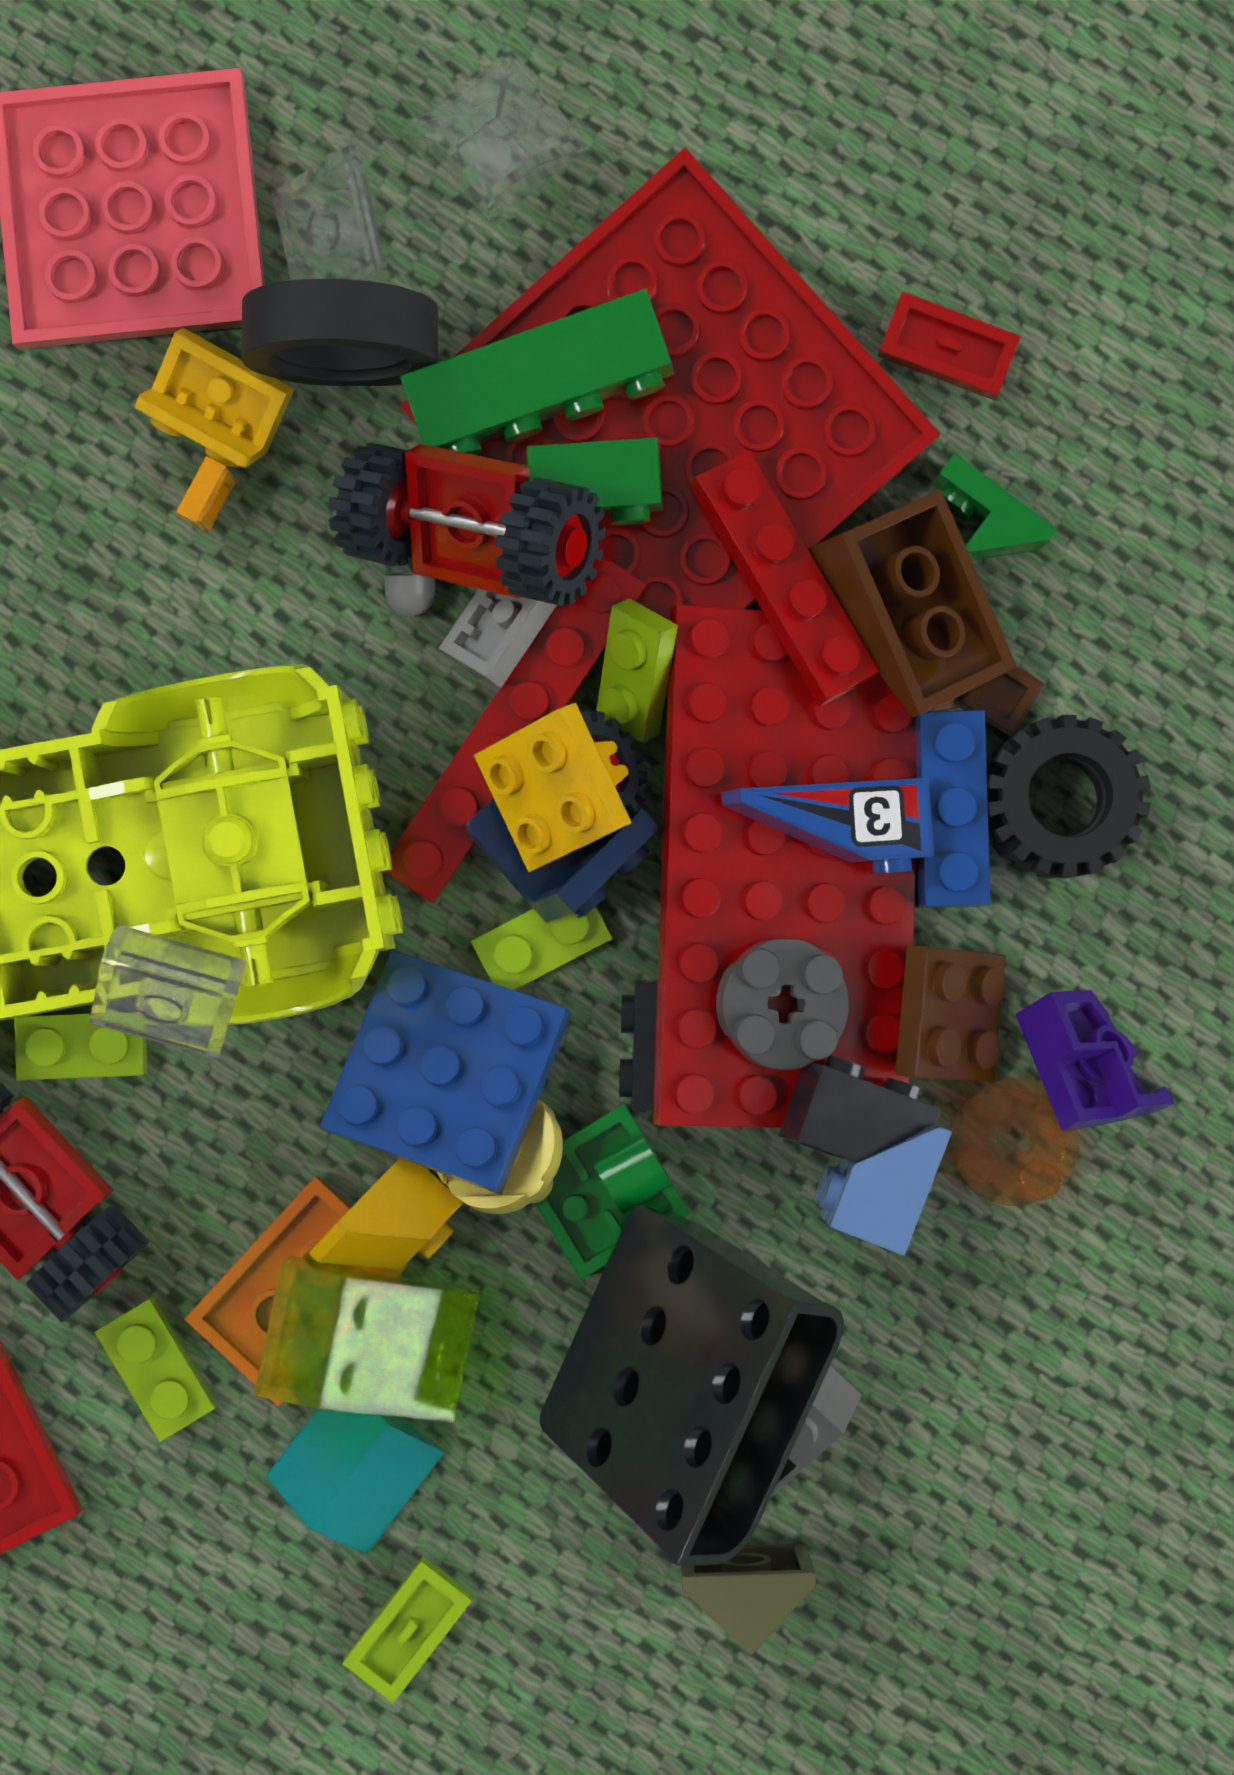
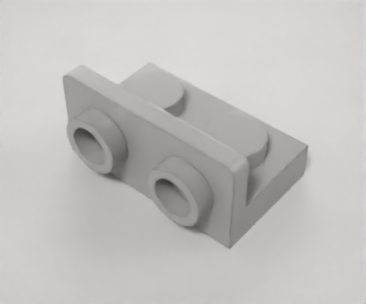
(495, 634)

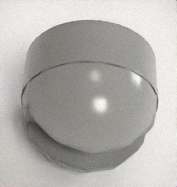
(409, 593)

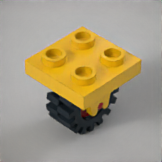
(564, 782)

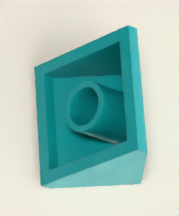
(353, 1473)

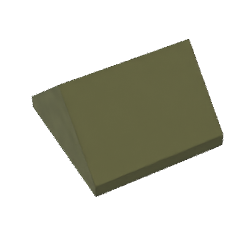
(752, 1589)

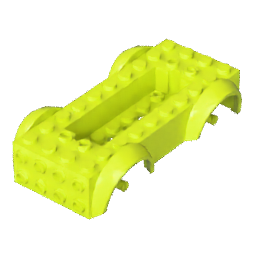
(235, 836)

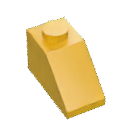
(392, 1221)

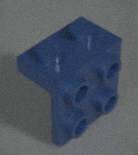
(572, 881)

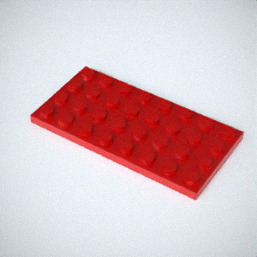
(730, 881)

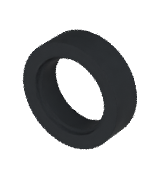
(338, 332)

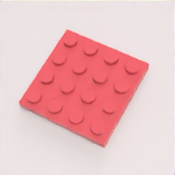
(128, 208)

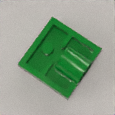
(598, 1183)

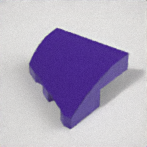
(1085, 1062)

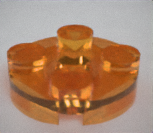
(982, 1162)

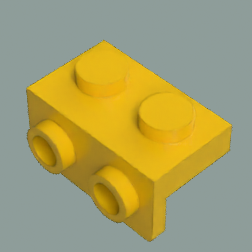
(215, 401)

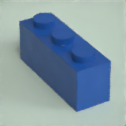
(954, 760)

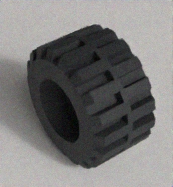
(1116, 787)

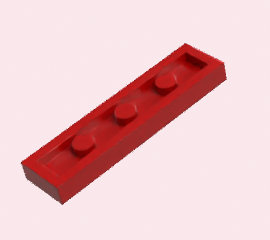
(784, 578)

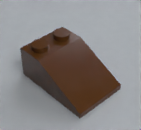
(916, 603)

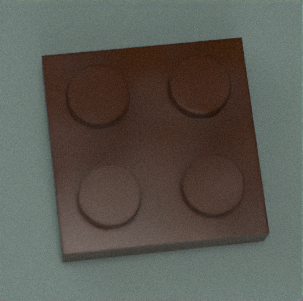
(950, 1014)

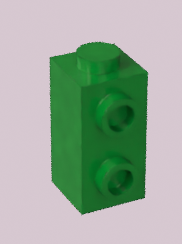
(620, 472)

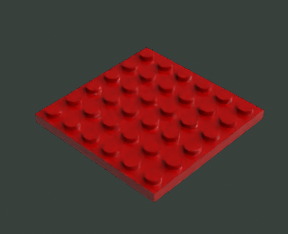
(753, 371)

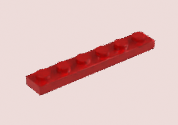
(537, 686)

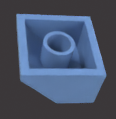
(884, 1192)

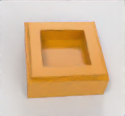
(206, 495)

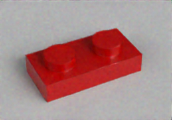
(949, 346)

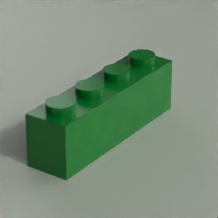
(540, 375)

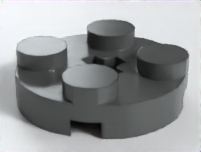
(812, 980)

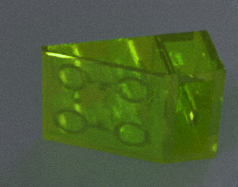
(365, 1342)

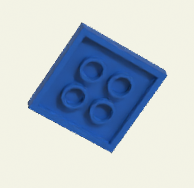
(446, 1071)

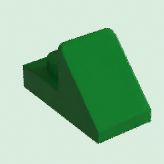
(1006, 523)

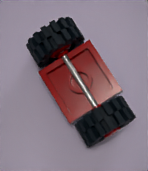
(468, 521)
(42, 1199)

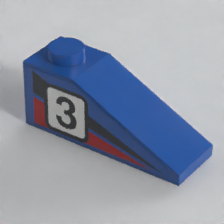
(851, 820)

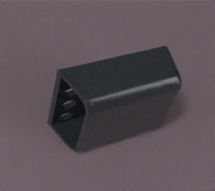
(690, 1384)

